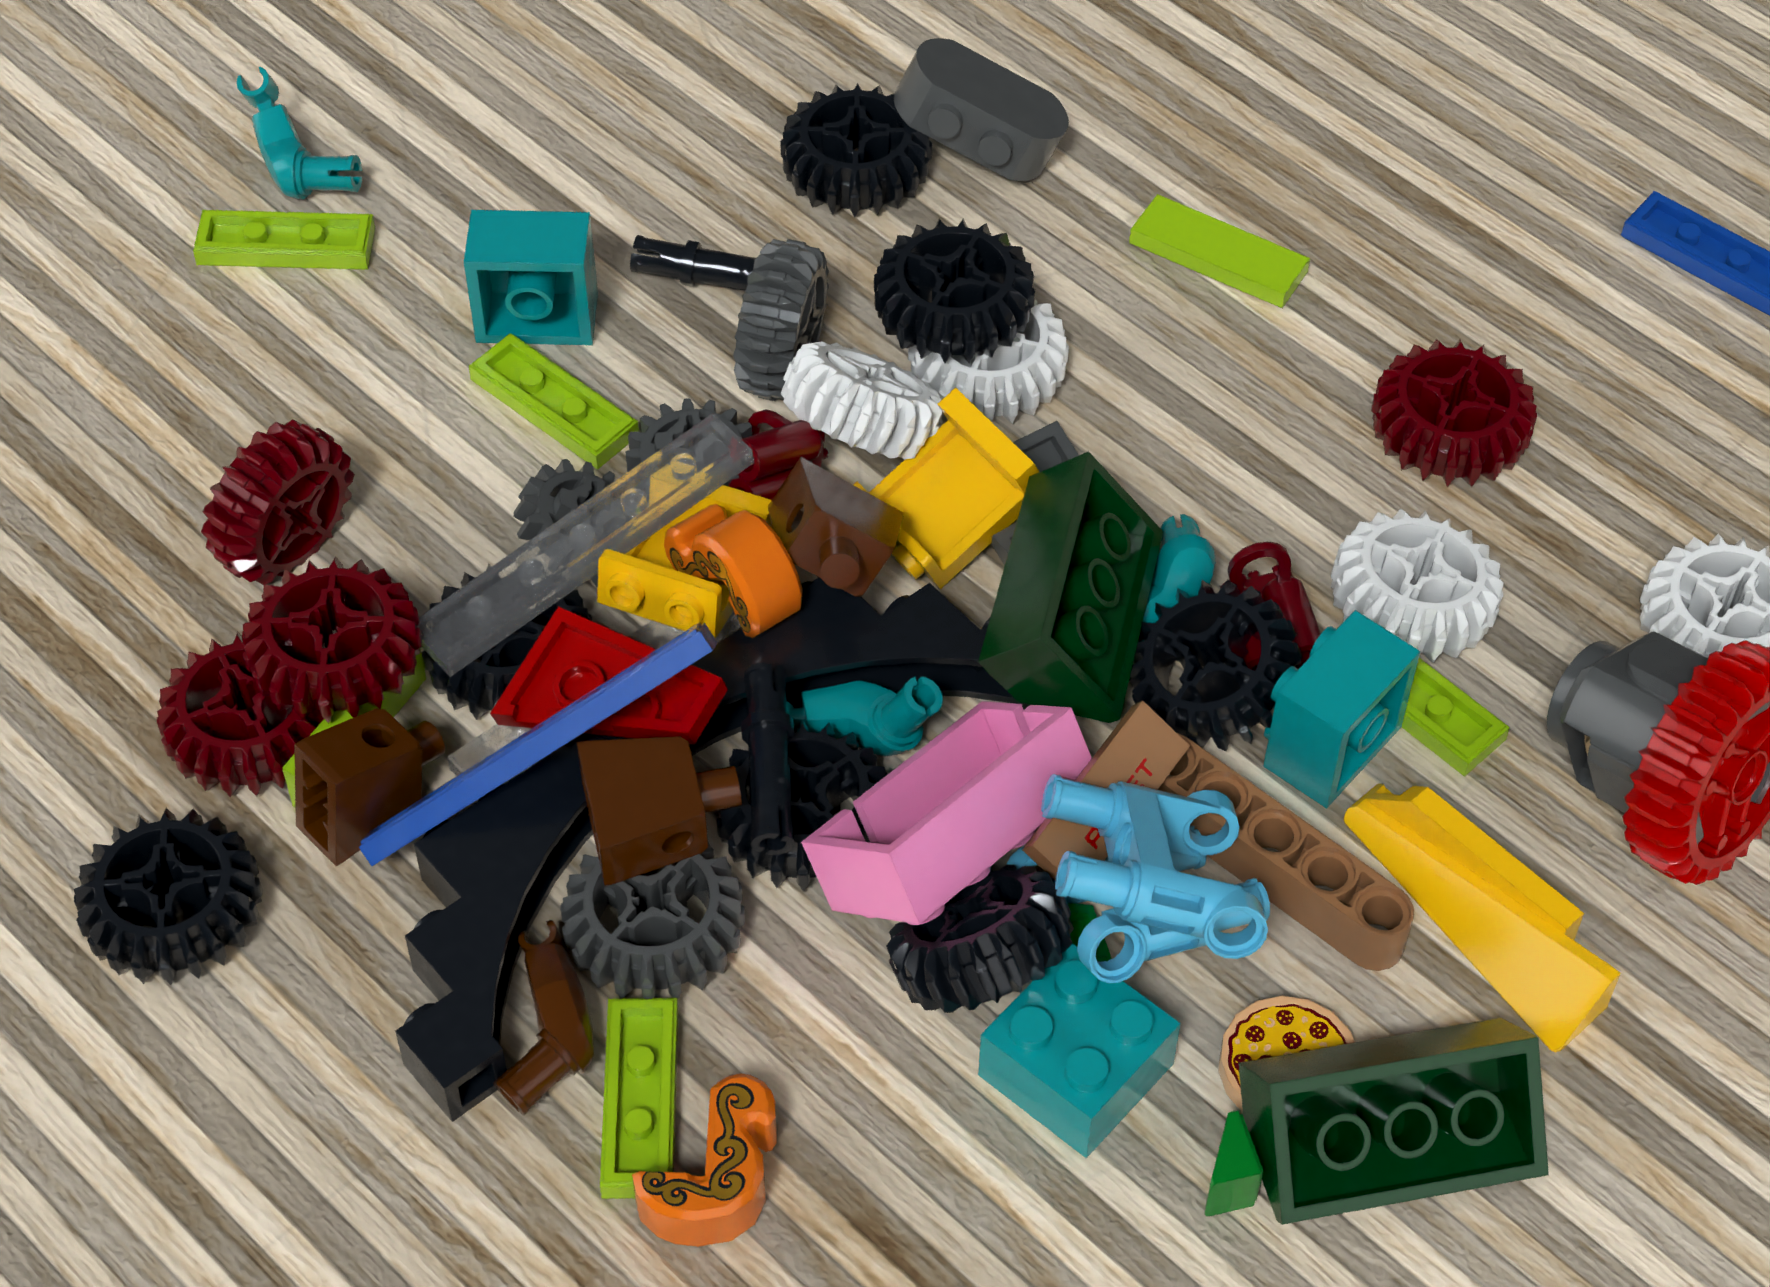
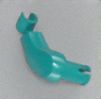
(286, 158)
(1180, 564)
(874, 714)

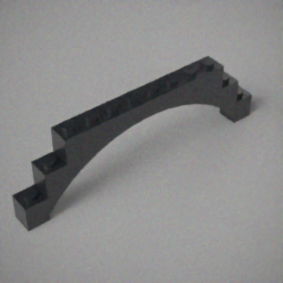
(516, 841)

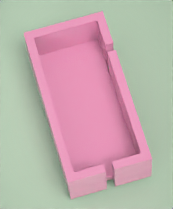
(946, 812)

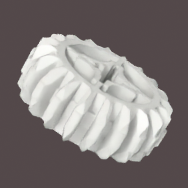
(1013, 378)
(861, 399)
(1419, 582)
(1709, 596)

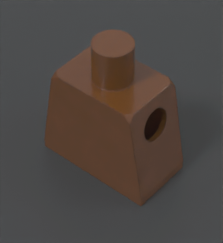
(842, 531)
(359, 778)
(649, 802)

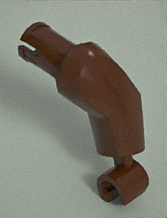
(562, 1023)

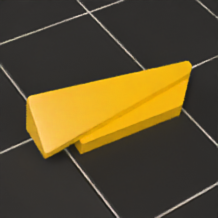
(1490, 908)

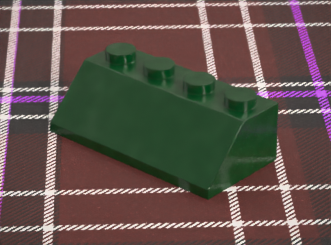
(1072, 592)
(1396, 1118)

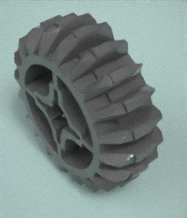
(779, 314)
(655, 937)

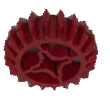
(1454, 412)
(277, 501)
(331, 639)
(214, 737)

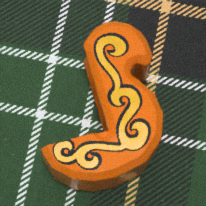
(745, 557)
(732, 1192)

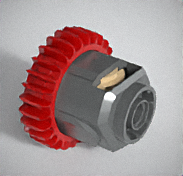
(1672, 746)

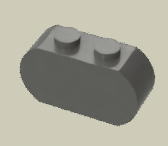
(980, 109)

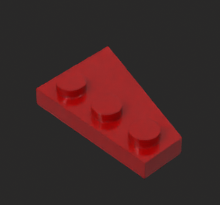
(581, 655)

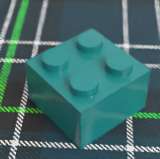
(531, 276)
(1339, 707)
(1078, 1051)

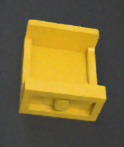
(955, 492)
(650, 586)

